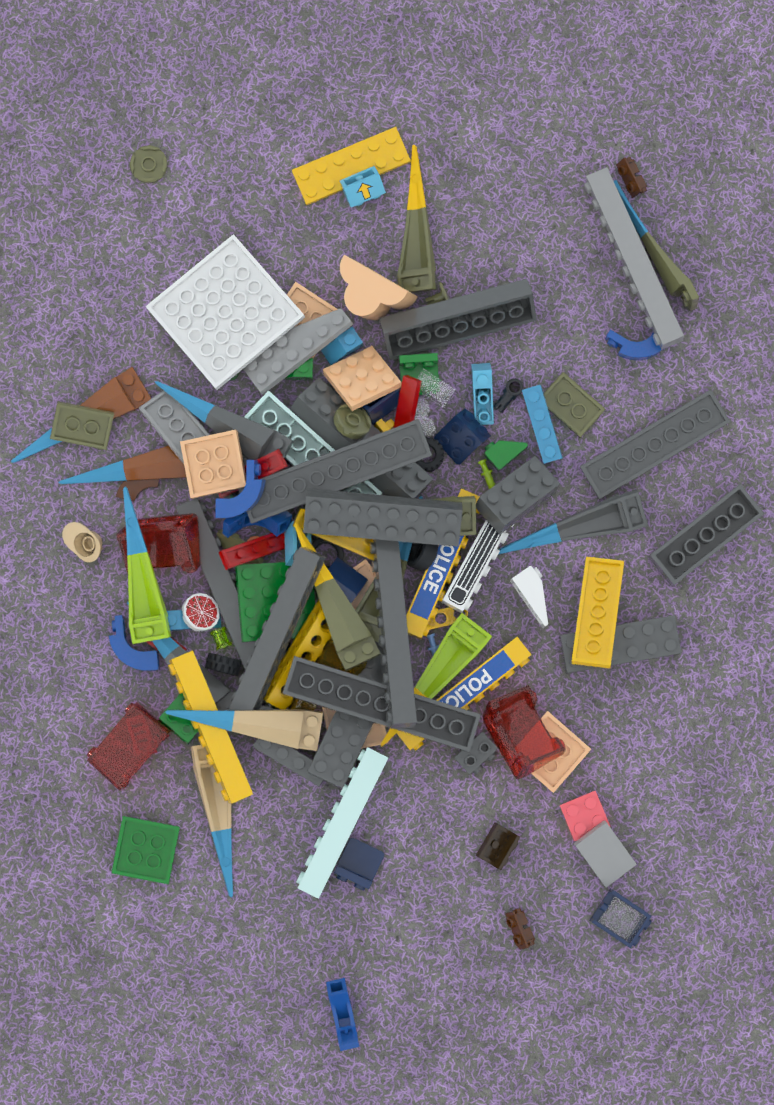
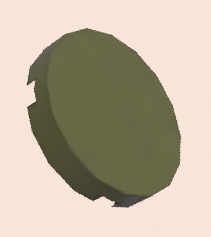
(150, 170)
(352, 423)

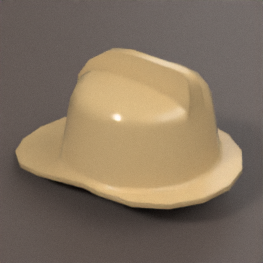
(82, 541)

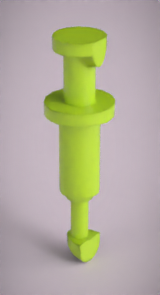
(487, 473)

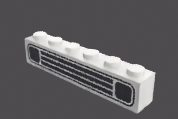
(474, 567)

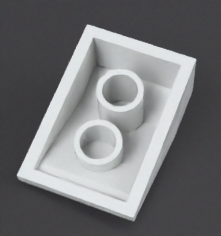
(530, 588)

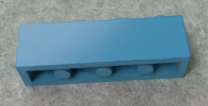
(542, 424)

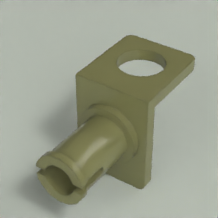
(441, 296)

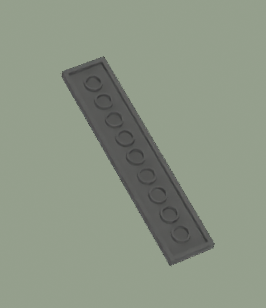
(342, 468)

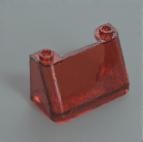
(169, 541)
(521, 732)
(128, 745)

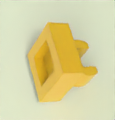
(382, 426)

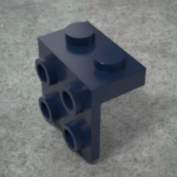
(462, 436)
(359, 864)

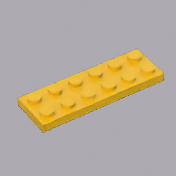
(323, 175)
(598, 612)

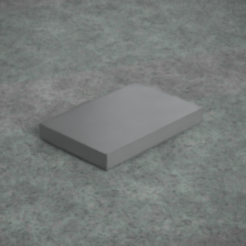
(605, 853)

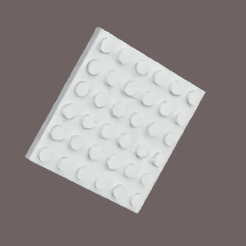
(225, 312)

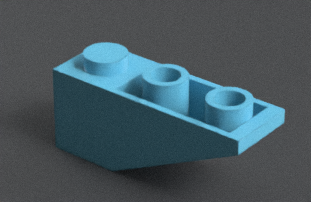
(482, 393)

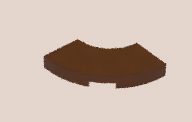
(136, 487)

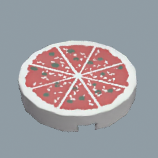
(200, 612)

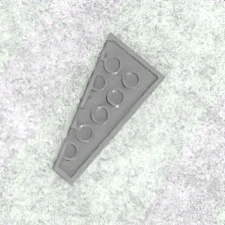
(295, 349)

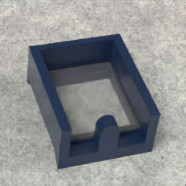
(621, 918)

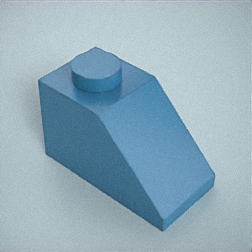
(342, 346)

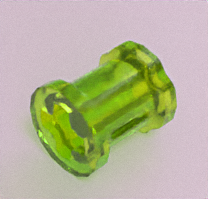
(221, 638)

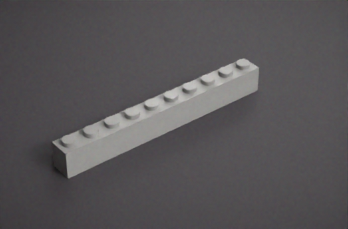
(634, 259)

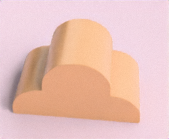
(371, 293)

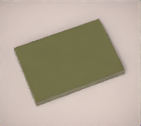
(572, 404)
(82, 425)

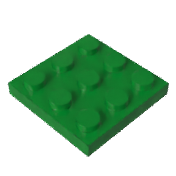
(145, 850)

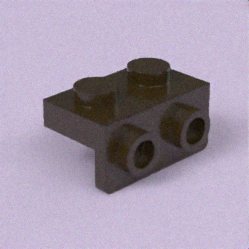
(498, 846)

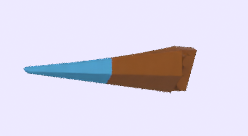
(119, 395)
(151, 465)

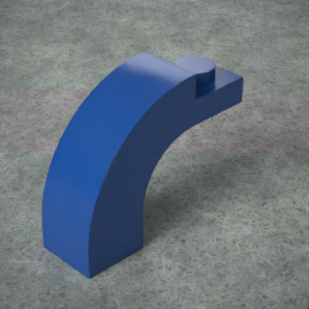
(633, 350)
(247, 498)
(276, 524)
(136, 659)
(342, 1014)

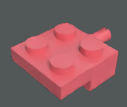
(583, 814)

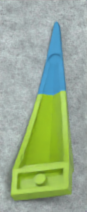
(146, 606)

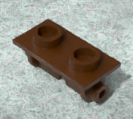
(627, 169)
(522, 937)

